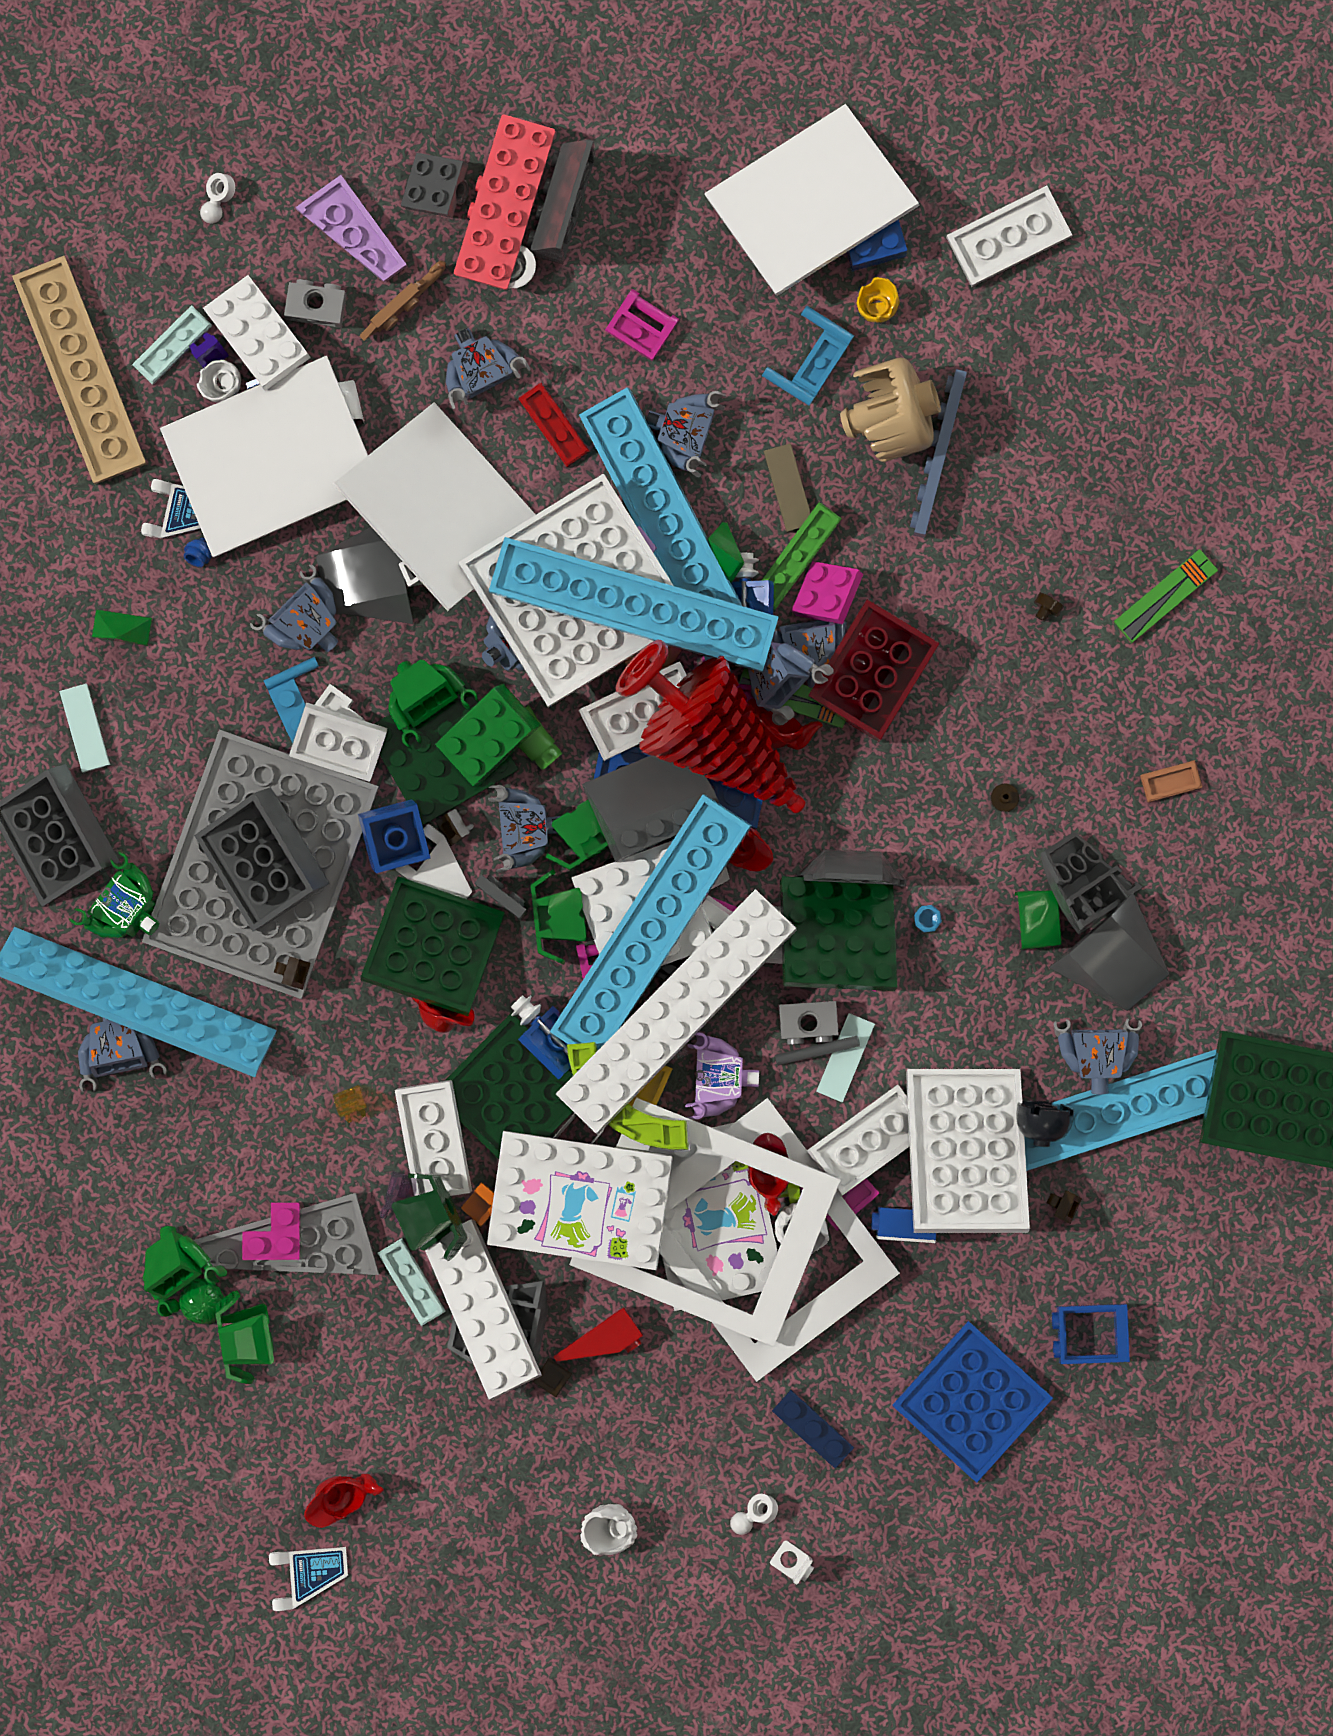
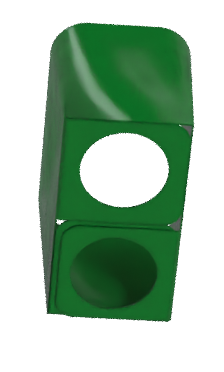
(1039, 919)

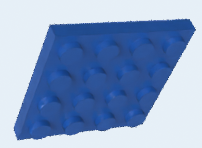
(972, 1401)

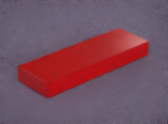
(553, 425)

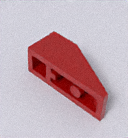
(608, 1337)

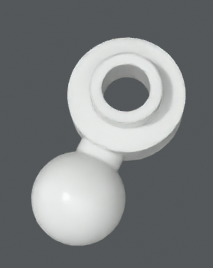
(211, 211)
(742, 1522)

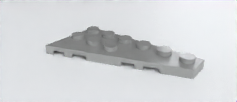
(330, 1242)

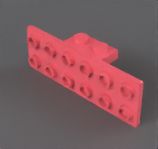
(504, 202)

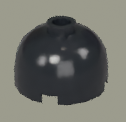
(1044, 1121)

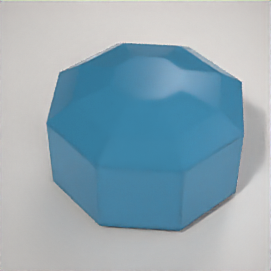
(927, 918)

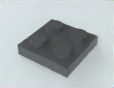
(493, 888)

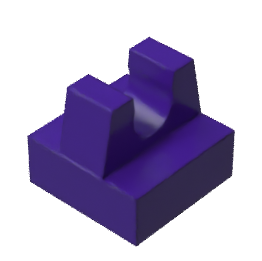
(208, 351)

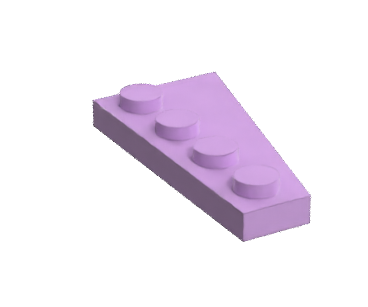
(348, 223)

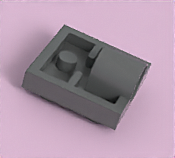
(436, 185)

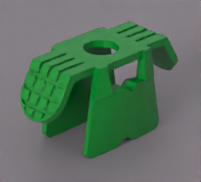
(581, 834)
(558, 916)
(245, 1339)

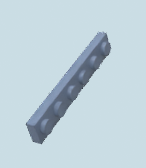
(934, 465)

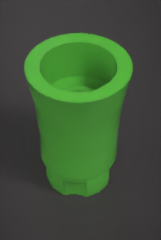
(540, 746)

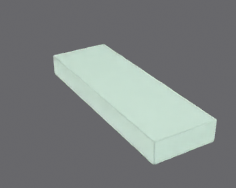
(172, 345)
(84, 728)
(844, 1063)
(411, 1282)

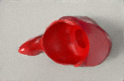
(764, 1183)

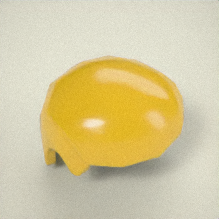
(881, 290)

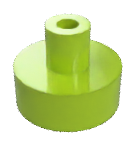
(791, 1191)

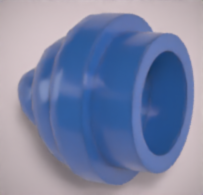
(197, 552)

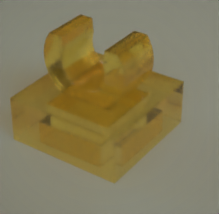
(349, 1102)

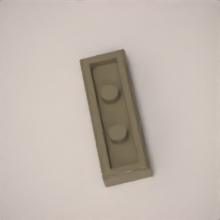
(787, 486)

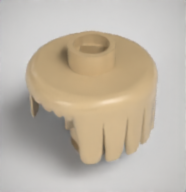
(897, 413)

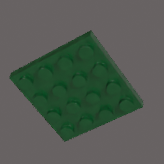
(425, 771)
(840, 936)
(432, 946)
(507, 1089)

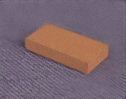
(1171, 781)

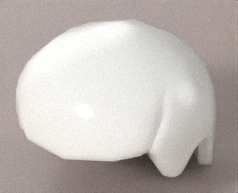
(228, 376)

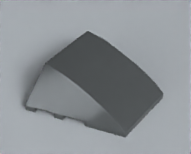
(366, 578)
(852, 867)
(1083, 882)
(1116, 957)
(531, 1309)

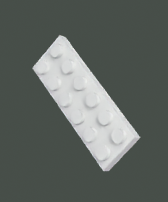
(483, 1313)

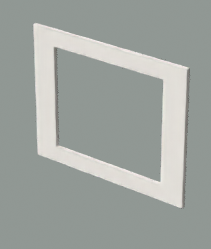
(791, 1257)
(822, 1310)

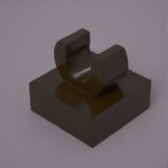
(454, 827)
(293, 972)
(1065, 1206)

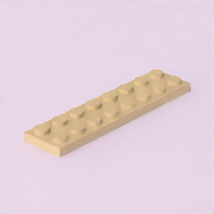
(79, 370)

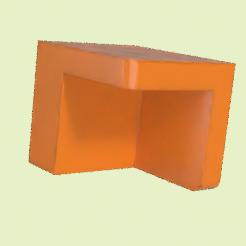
(479, 1204)

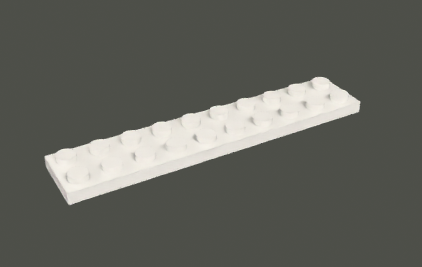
(676, 1011)

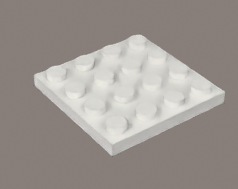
(614, 887)

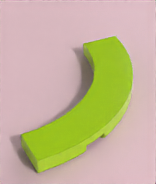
(632, 1122)

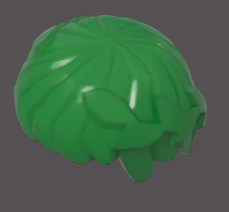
(199, 1301)

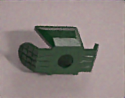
(428, 1220)

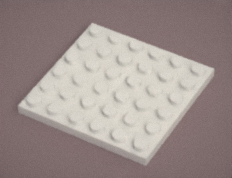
(553, 647)

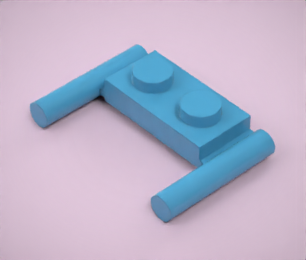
(819, 361)
(287, 696)

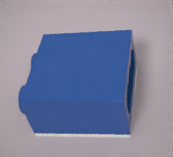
(898, 1225)

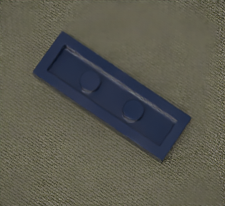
(812, 1429)

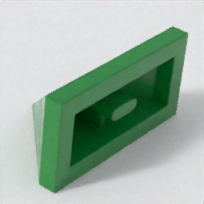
(726, 551)
(121, 627)

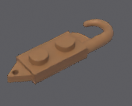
(403, 301)

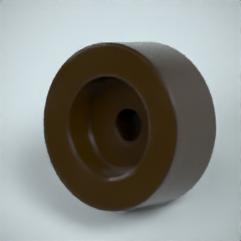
(1047, 606)
(1002, 804)

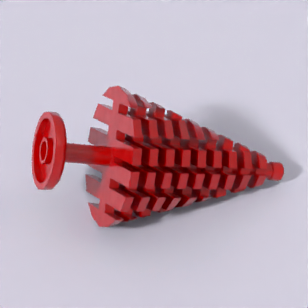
(709, 727)

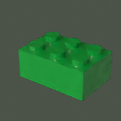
(488, 734)

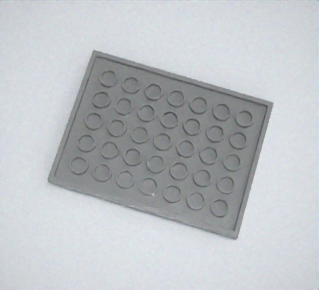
(194, 905)

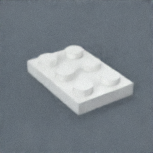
(338, 742)

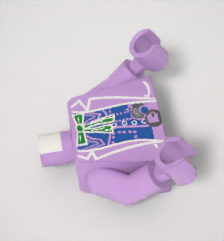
(718, 1077)

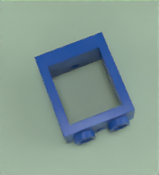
(1120, 1328)

